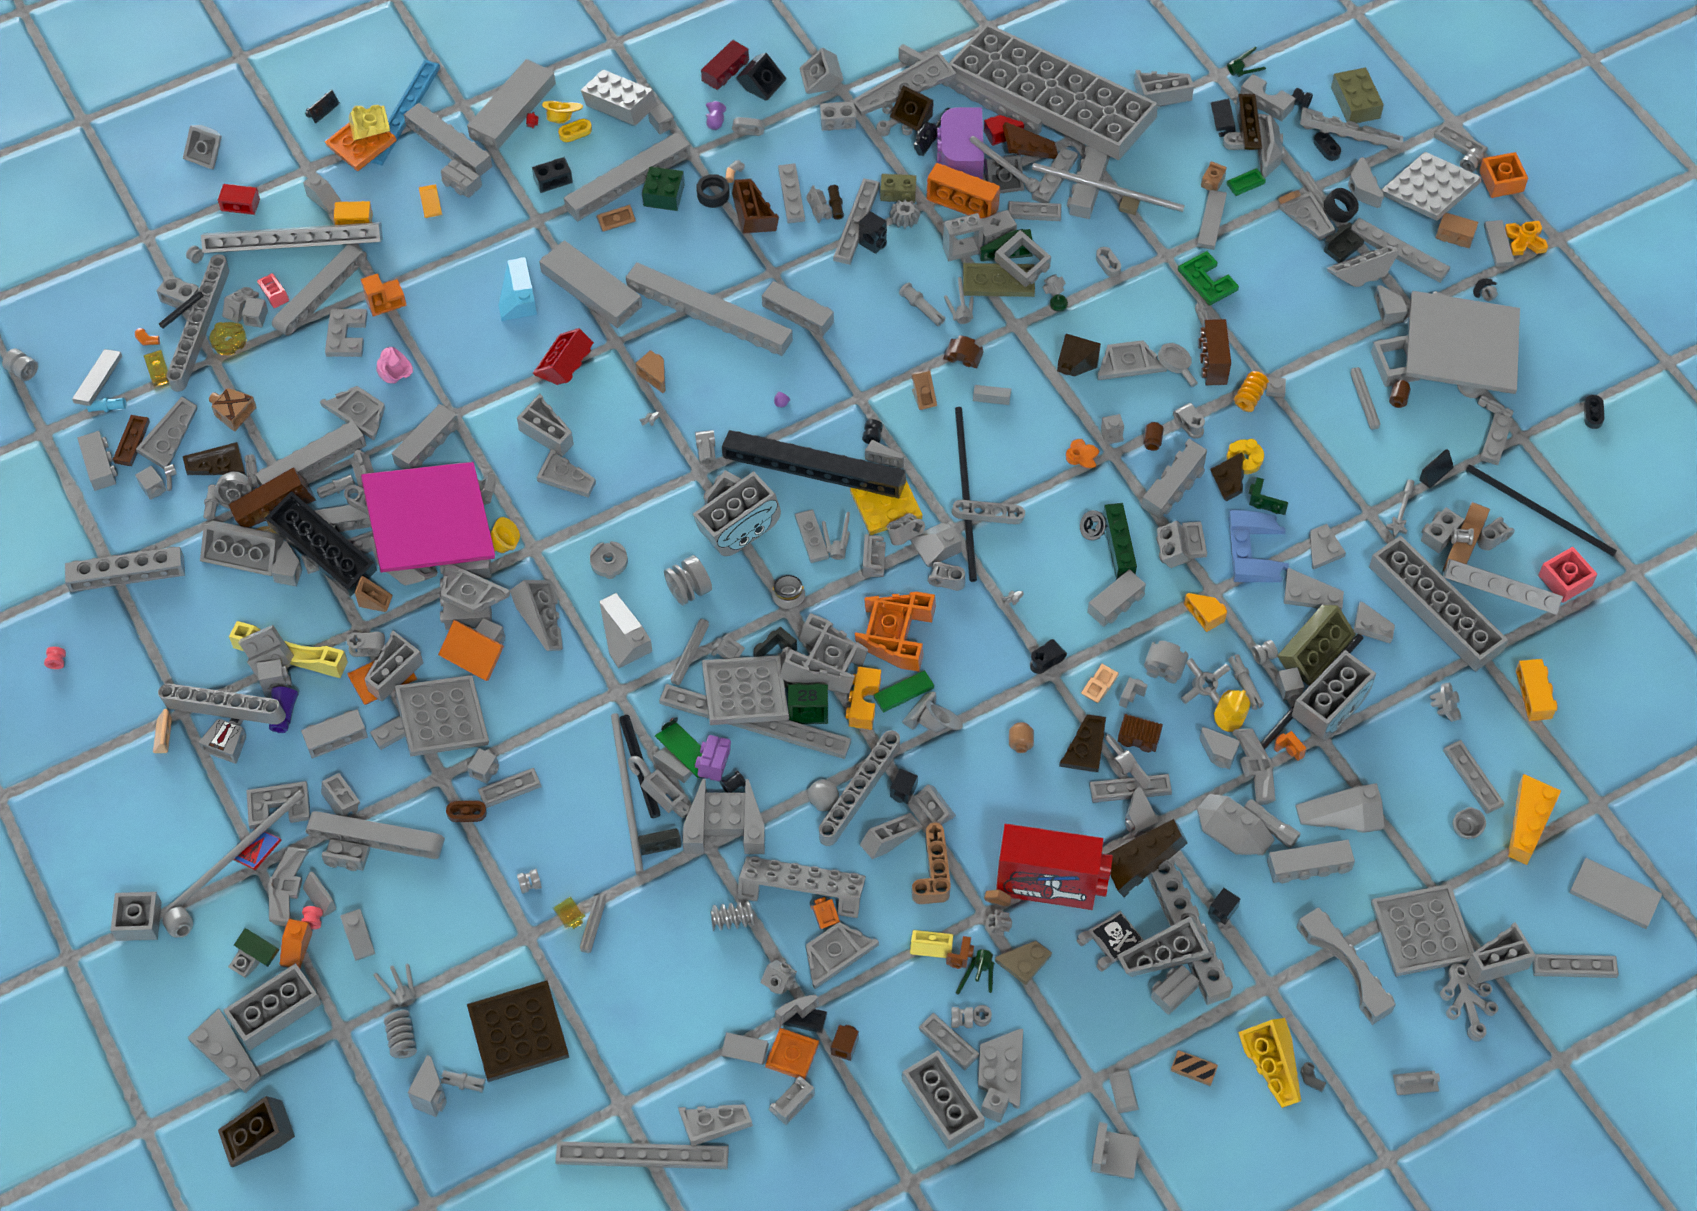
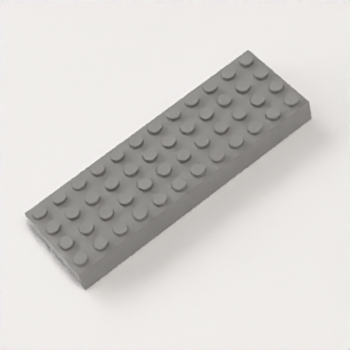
(1056, 91)

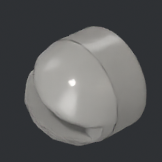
(1493, 293)

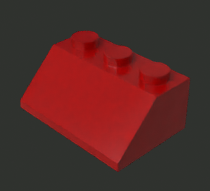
(564, 357)

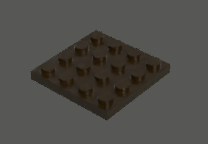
(517, 1031)

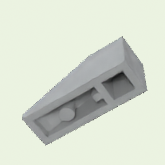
(889, 835)

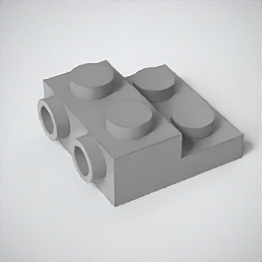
(265, 646)

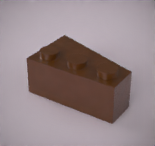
(752, 209)

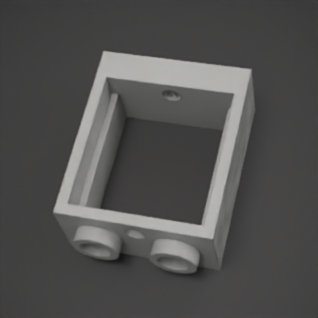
(964, 247)
(1013, 269)
(1389, 376)

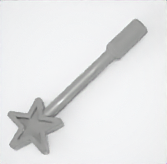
(1397, 525)

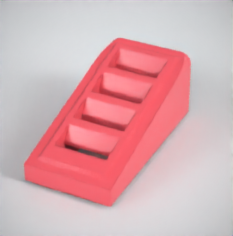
(274, 291)

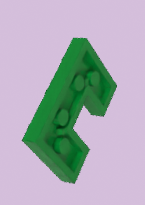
(1195, 273)

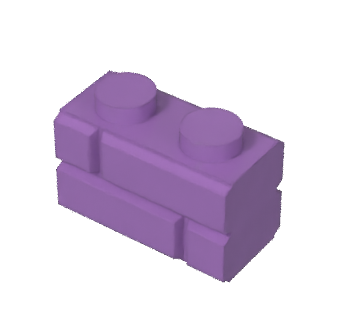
(713, 758)

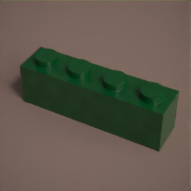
(1119, 539)

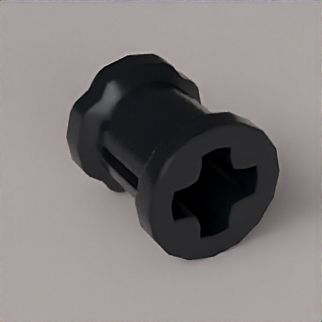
(733, 782)

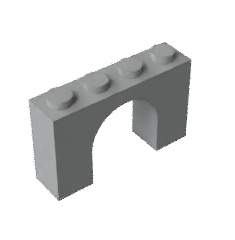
(451, 612)

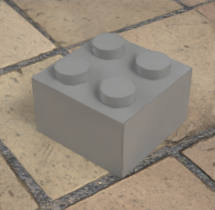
(136, 916)

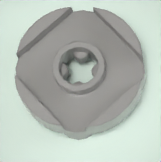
(612, 568)

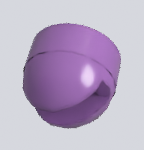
(781, 399)

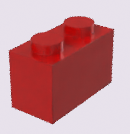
(238, 199)

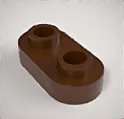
(466, 810)

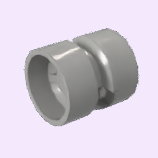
(20, 364)

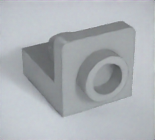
(727, 648)
(1133, 687)

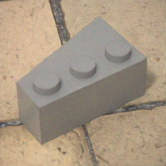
(1164, 88)
(545, 426)

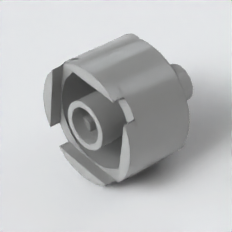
(1165, 661)

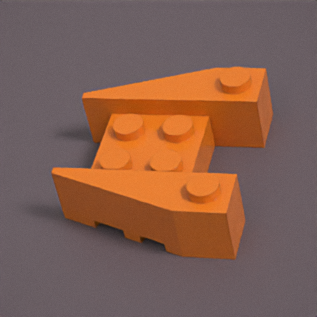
(891, 624)

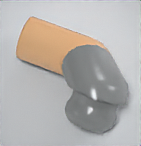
(730, 172)

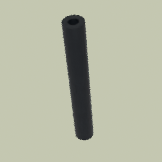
(181, 309)

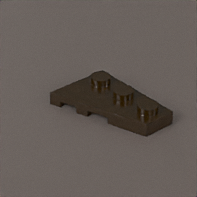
(215, 461)
(1086, 747)

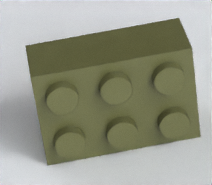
(1357, 95)

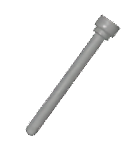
(1030, 183)

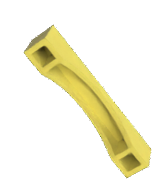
(318, 659)

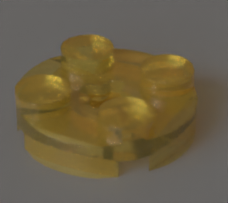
(226, 329)

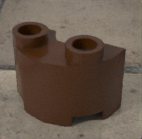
(964, 350)

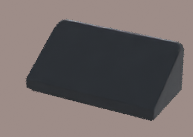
(1437, 469)

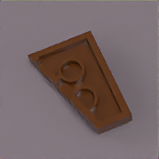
(1028, 143)

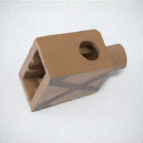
(232, 407)

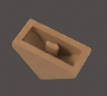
(372, 596)

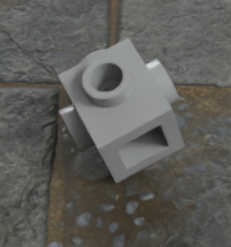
(779, 977)

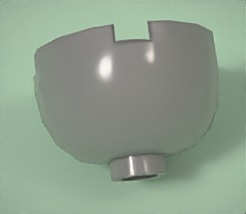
(232, 487)

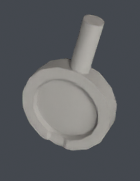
(1176, 360)

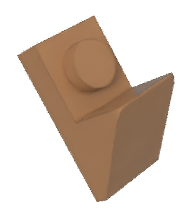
(923, 389)

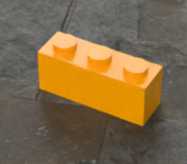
(1536, 689)

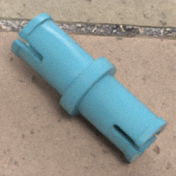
(107, 404)

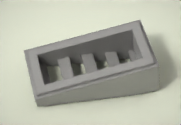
(881, 454)

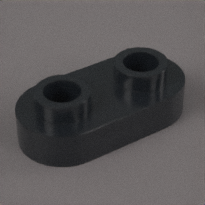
(1324, 143)
(1594, 413)

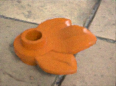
(1082, 454)

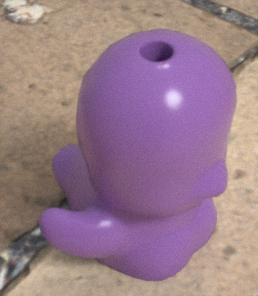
(715, 116)

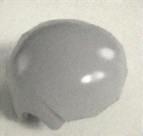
(823, 794)
(1469, 823)

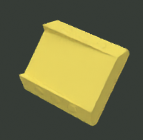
(368, 121)

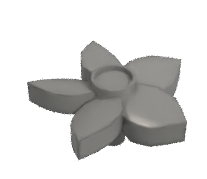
(650, 418)
(1013, 597)

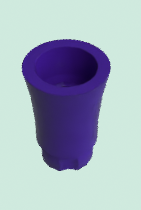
(287, 699)

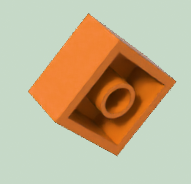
(1503, 174)

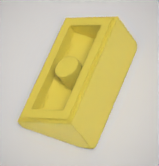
(931, 944)

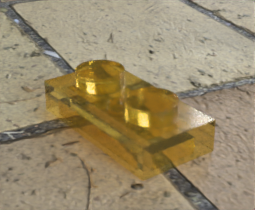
(156, 367)

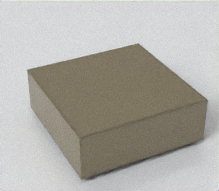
(1129, 205)

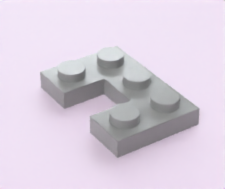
(337, 342)
(262, 799)

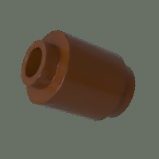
(1400, 394)
(1153, 436)

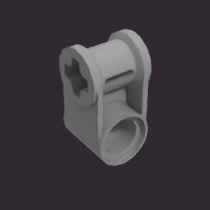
(1190, 420)
(902, 529)
(1494, 534)
(946, 576)
(367, 645)

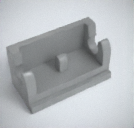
(873, 556)
(339, 795)
(745, 1048)
(792, 1100)

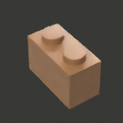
(1457, 230)

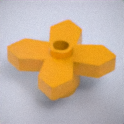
(1526, 236)

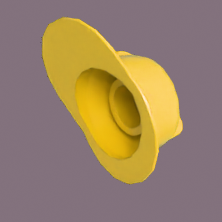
(560, 111)
(504, 535)
(1232, 710)

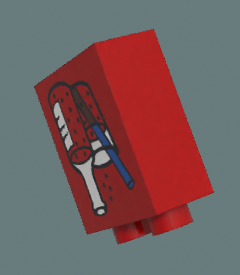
(1052, 867)

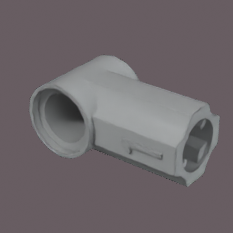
(705, 443)

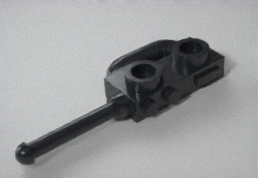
(926, 136)

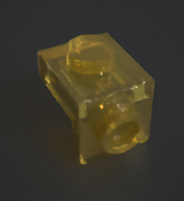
(569, 913)

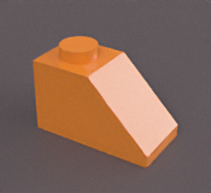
(295, 943)

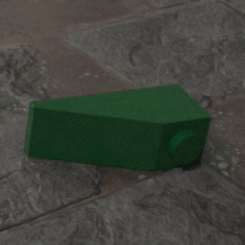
(988, 251)

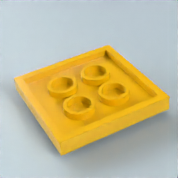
(880, 510)

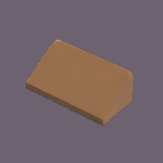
(616, 218)

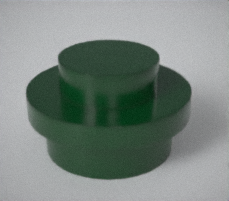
(1058, 303)

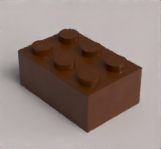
(1215, 352)

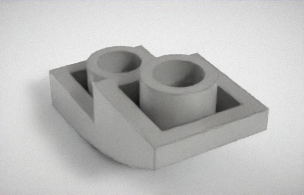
(243, 964)

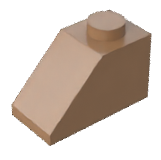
(652, 370)

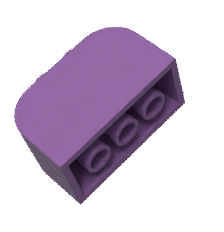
(954, 140)

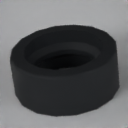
(713, 180)
(1337, 213)

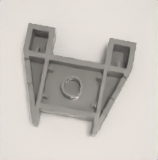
(828, 659)
(724, 816)

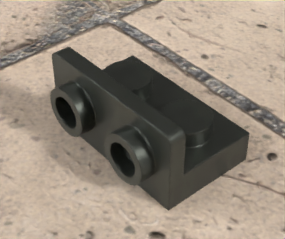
(1342, 243)
(659, 841)

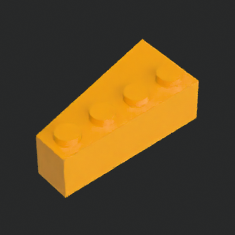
(1532, 812)

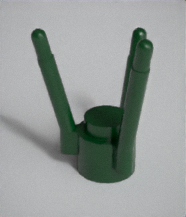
(1237, 65)
(982, 962)

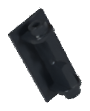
(322, 106)

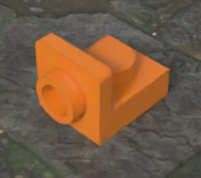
(1292, 744)
(825, 912)

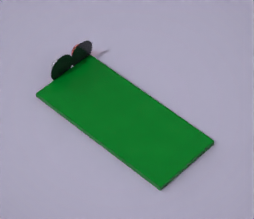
(680, 744)

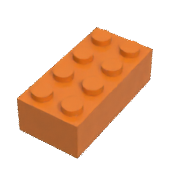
(962, 192)

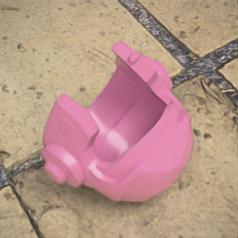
(393, 365)

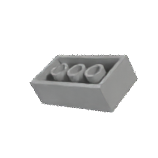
(619, 97)
(272, 1007)
(943, 1099)

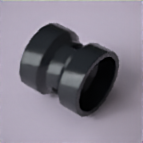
(1302, 98)
(872, 431)

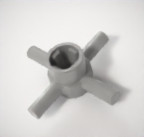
(1198, 681)

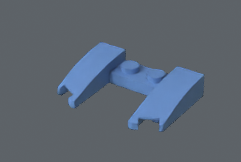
(1244, 567)

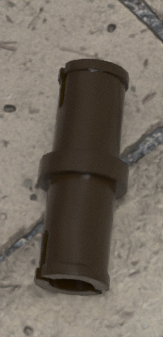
(835, 202)

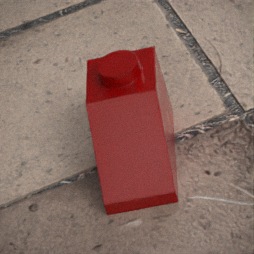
(994, 128)

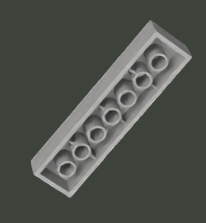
(1438, 603)

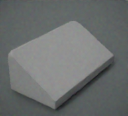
(992, 394)
(914, 715)
(671, 764)
(934, 805)
(318, 894)

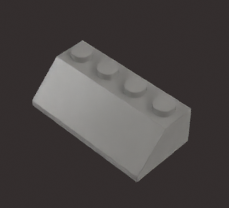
(239, 547)

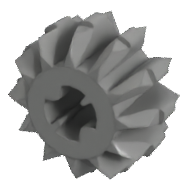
(905, 214)

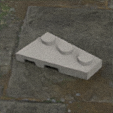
(563, 475)
(712, 1123)

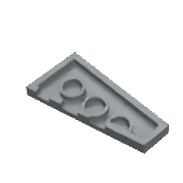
(167, 435)
(224, 1050)

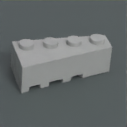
(1175, 480)
(1167, 949)

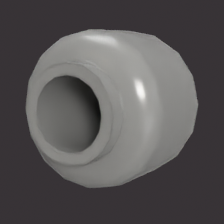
(177, 922)

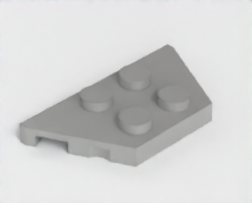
(1129, 360)
(358, 407)
(469, 590)
(836, 951)
(1001, 1065)

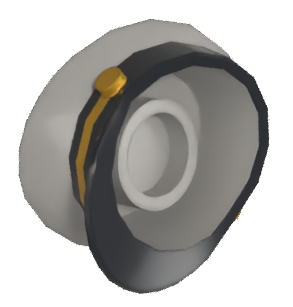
(788, 592)

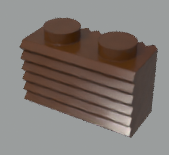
(1140, 733)

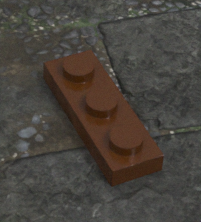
(131, 440)

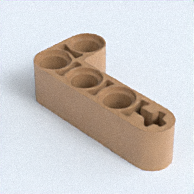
(1476, 520)
(935, 862)

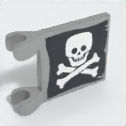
(1112, 937)

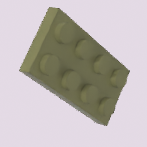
(993, 280)

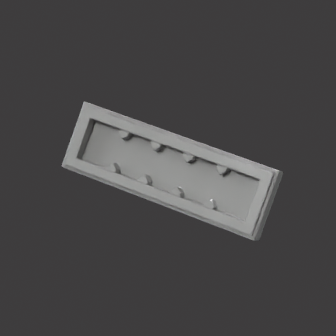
(811, 536)

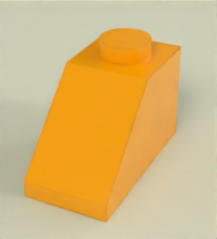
(1206, 610)

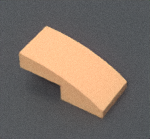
(1100, 683)

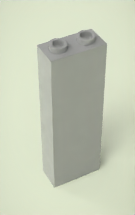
(511, 104)
(590, 284)

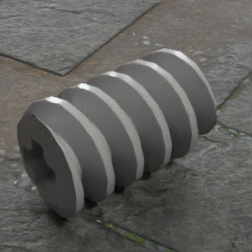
(732, 915)
(399, 1034)

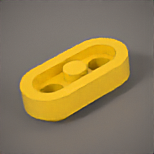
(575, 130)

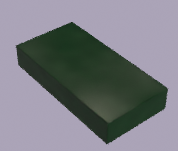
(256, 947)

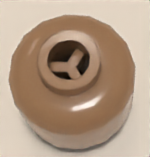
(1021, 737)

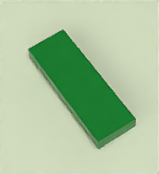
(903, 691)

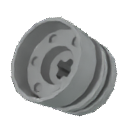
(688, 580)

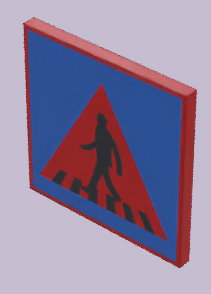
(258, 850)

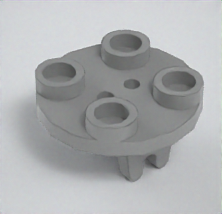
(1447, 701)

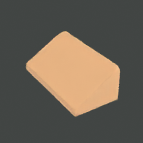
(162, 732)

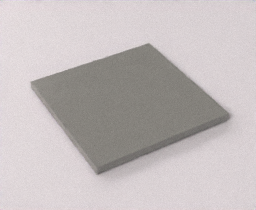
(1463, 342)

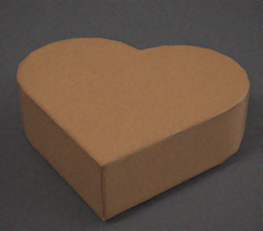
(1289, 196)
(997, 897)

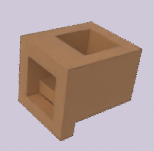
(1213, 176)

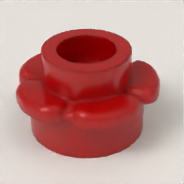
(531, 120)

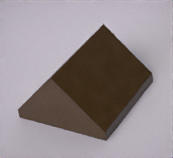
(912, 108)

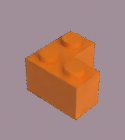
(382, 297)

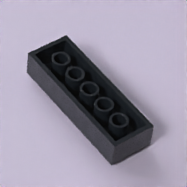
(320, 543)

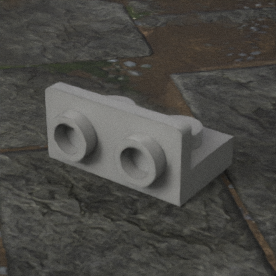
(346, 855)

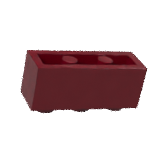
(725, 64)

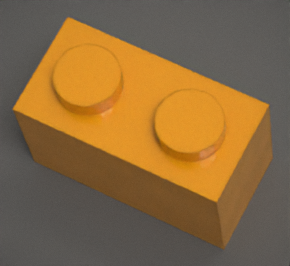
(352, 212)

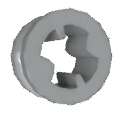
(194, 254)
(987, 1012)

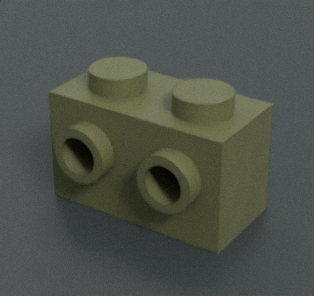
(898, 187)

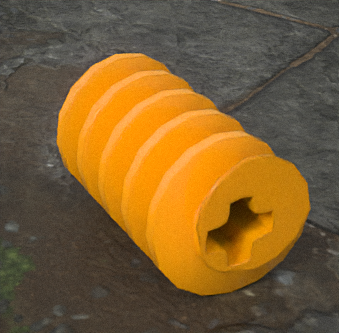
(1251, 391)

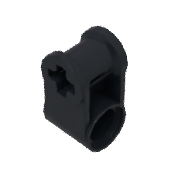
(1047, 656)

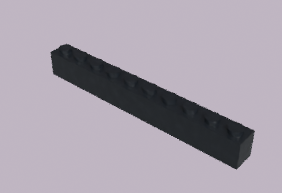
(814, 464)

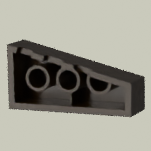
(1144, 854)

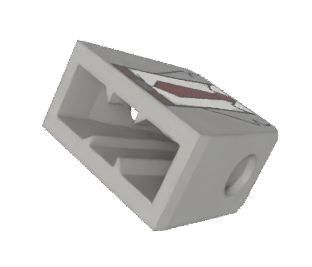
(224, 740)

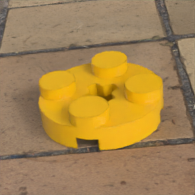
(1250, 448)

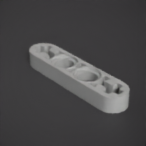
(988, 514)

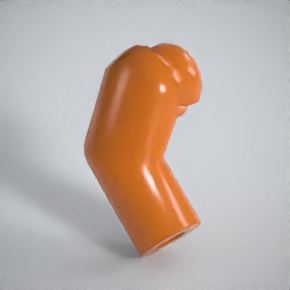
(145, 339)

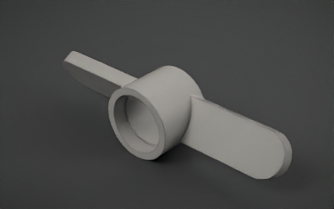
(1126, 763)

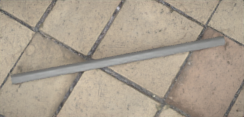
(1108, 187)
(627, 794)
(235, 852)

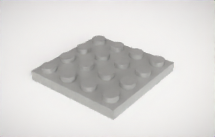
(1431, 186)
(744, 690)
(441, 715)
(1422, 930)

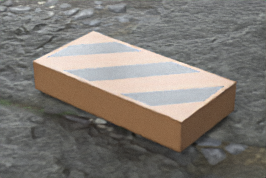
(1194, 1068)

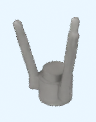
(963, 314)
(838, 548)
(404, 996)

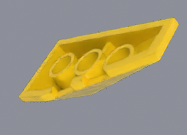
(1273, 1054)

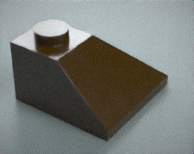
(1078, 355)

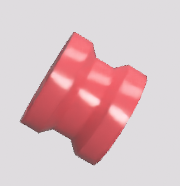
(55, 658)
(312, 916)

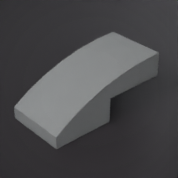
(801, 1006)

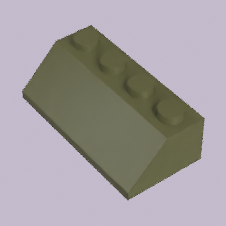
(1317, 643)

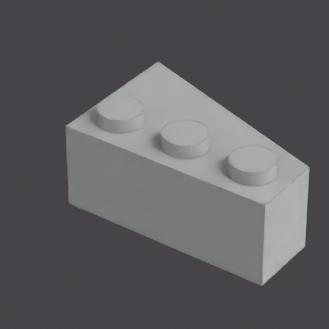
(392, 667)
(1501, 956)

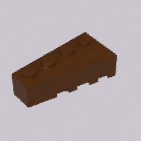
(257, 504)

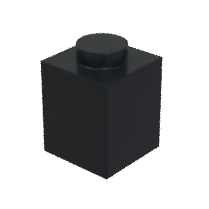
(903, 786)
(1224, 906)

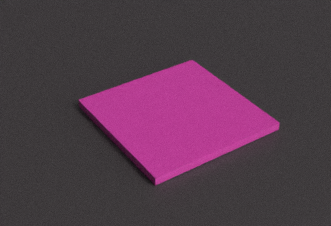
(427, 517)

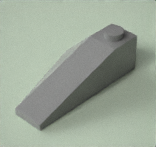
(537, 605)

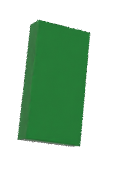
(1246, 182)

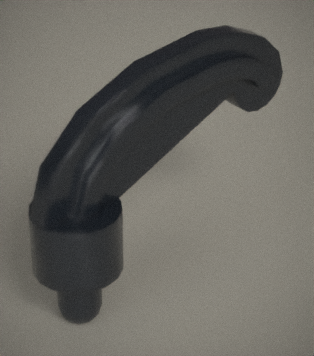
(1480, 284)

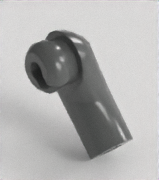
(1309, 1078)

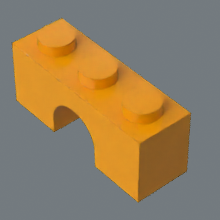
(866, 683)

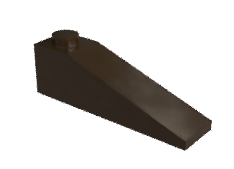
(1248, 121)

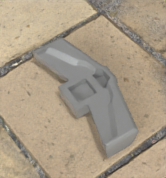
(1256, 765)
(285, 885)

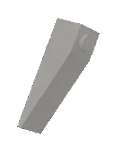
(623, 632)
(1353, 809)

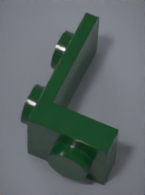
(1264, 502)

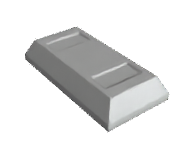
(1123, 1091)

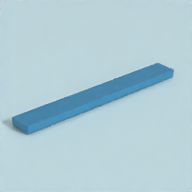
(411, 97)

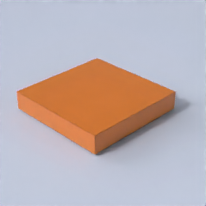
(792, 1053)

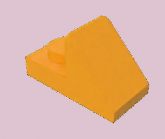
(430, 201)

